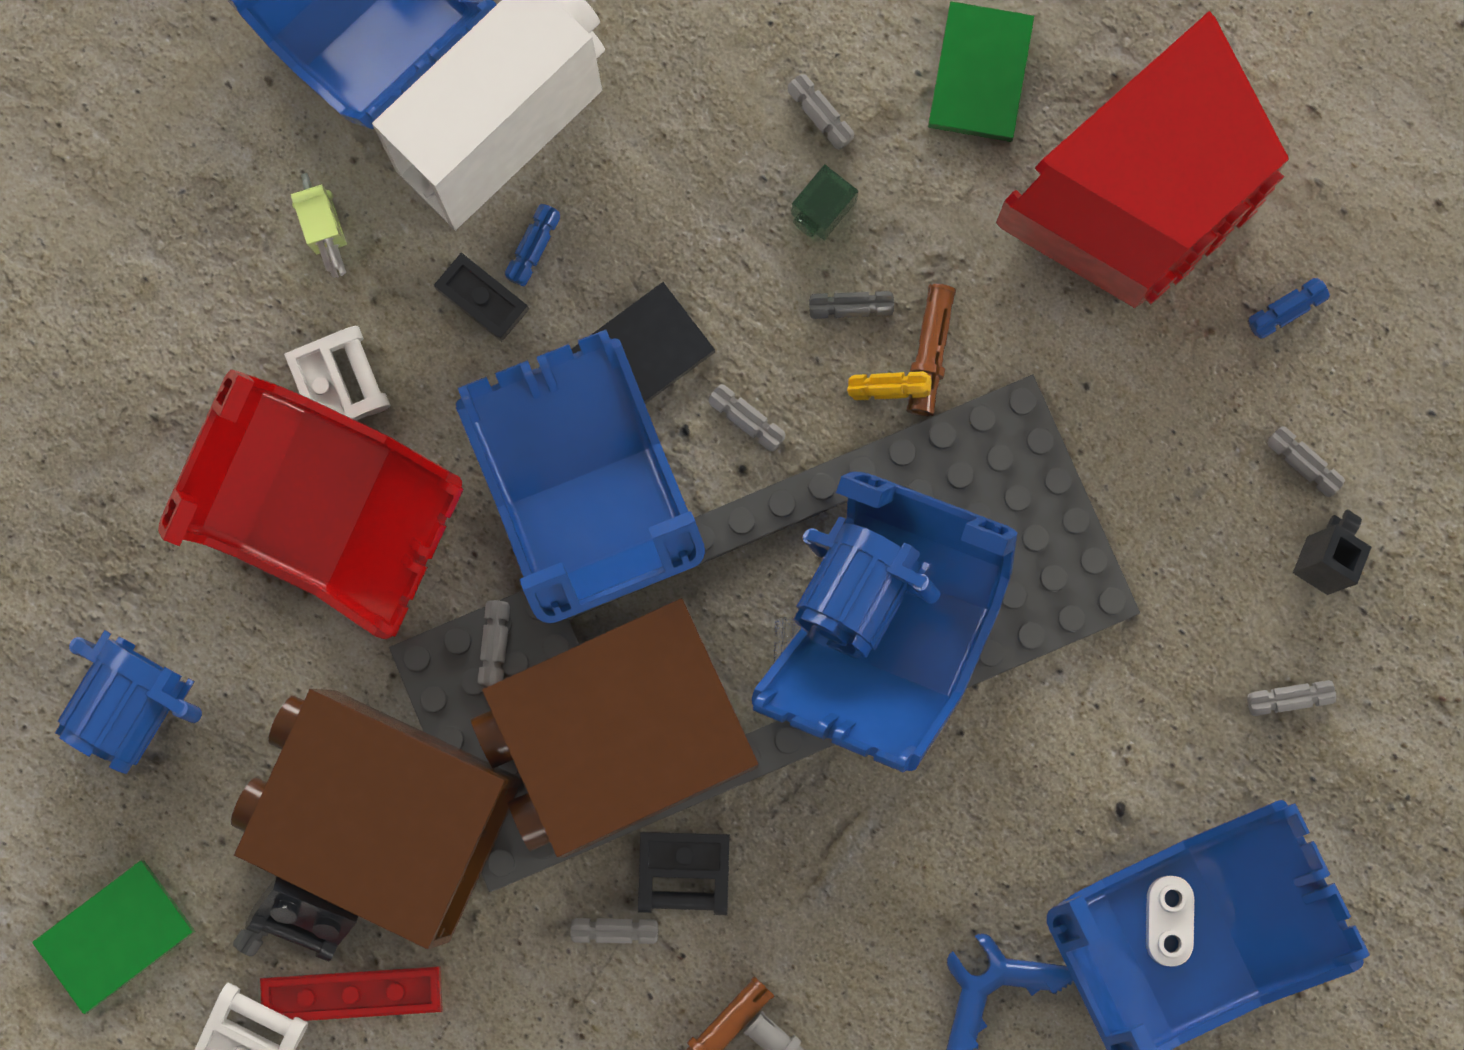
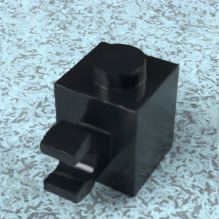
(1333, 556)

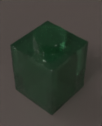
(823, 203)

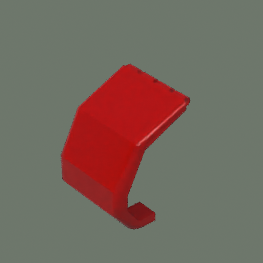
(312, 500)

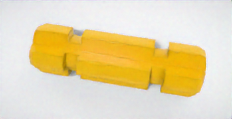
(889, 385)

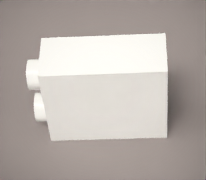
(493, 102)

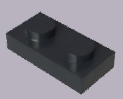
(481, 297)

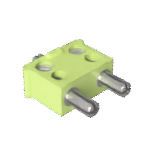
(320, 224)

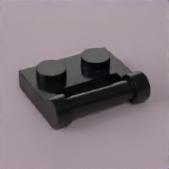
(683, 857)
(301, 918)

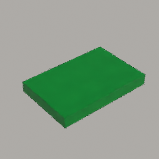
(981, 71)
(113, 937)

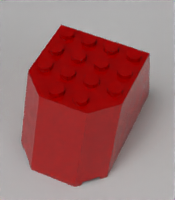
(1154, 173)

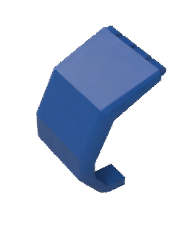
(361, 50)
(579, 478)
(920, 670)
(1259, 932)

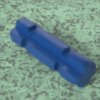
(532, 244)
(1288, 308)

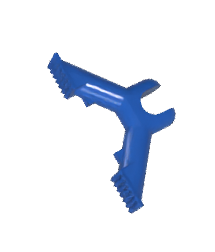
(999, 972)

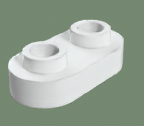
(1167, 920)

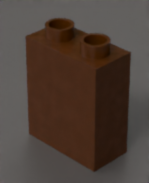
(614, 731)
(373, 815)

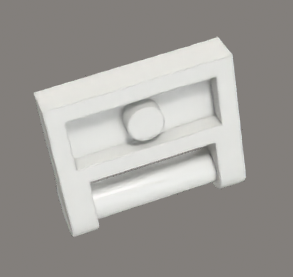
(321, 380)
(227, 1035)

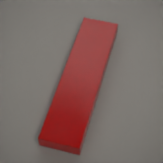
(354, 993)

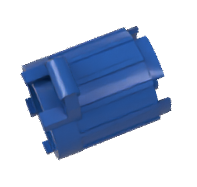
(859, 586)
(121, 702)

